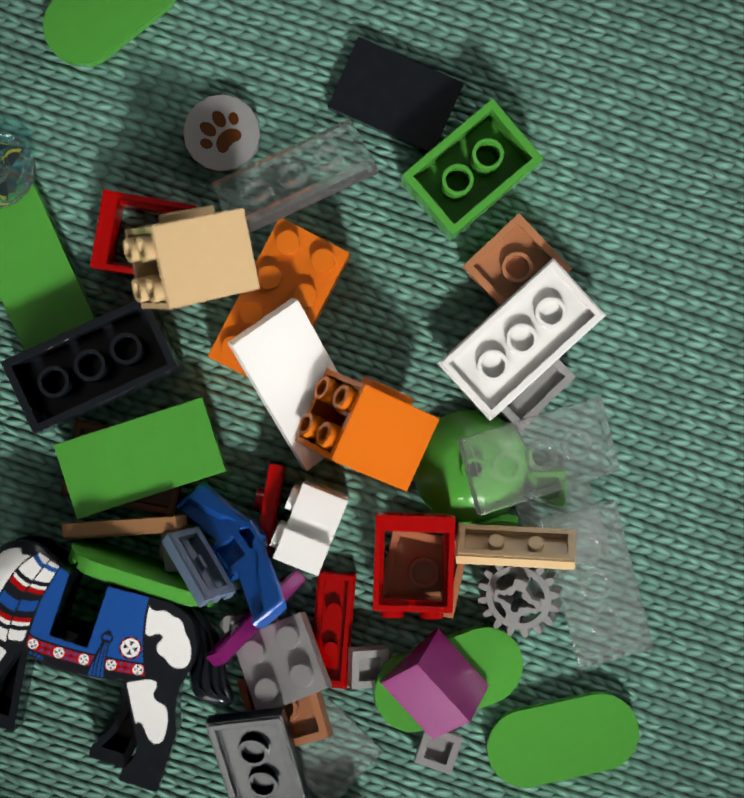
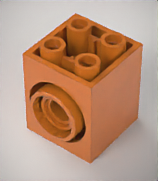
(367, 428)

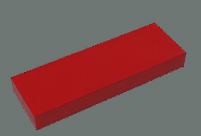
(334, 621)

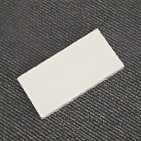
(521, 339)
(284, 367)

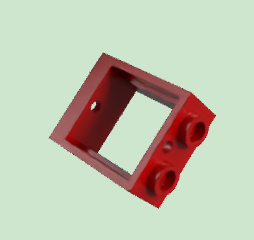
(110, 222)
(414, 522)

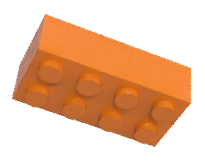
(288, 267)

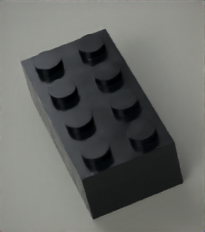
(91, 366)

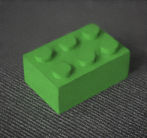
(471, 169)

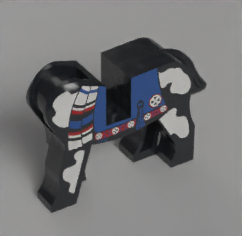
(134, 640)

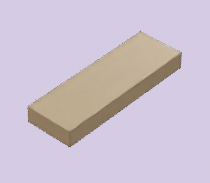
(516, 546)

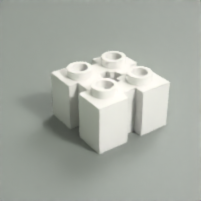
(311, 526)

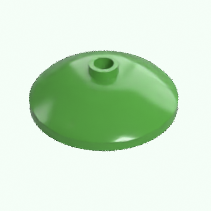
(442, 473)

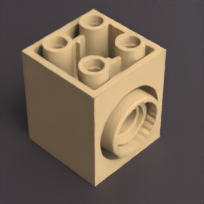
(191, 257)

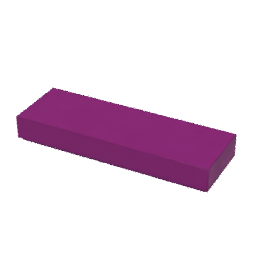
(244, 628)

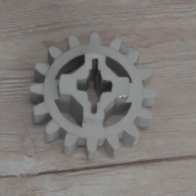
(509, 608)

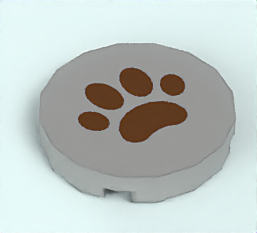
(222, 133)

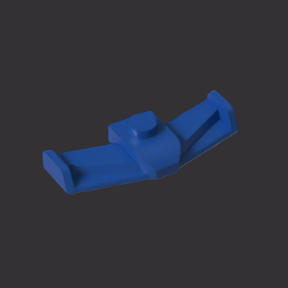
(240, 550)

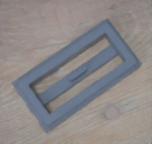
(193, 567)

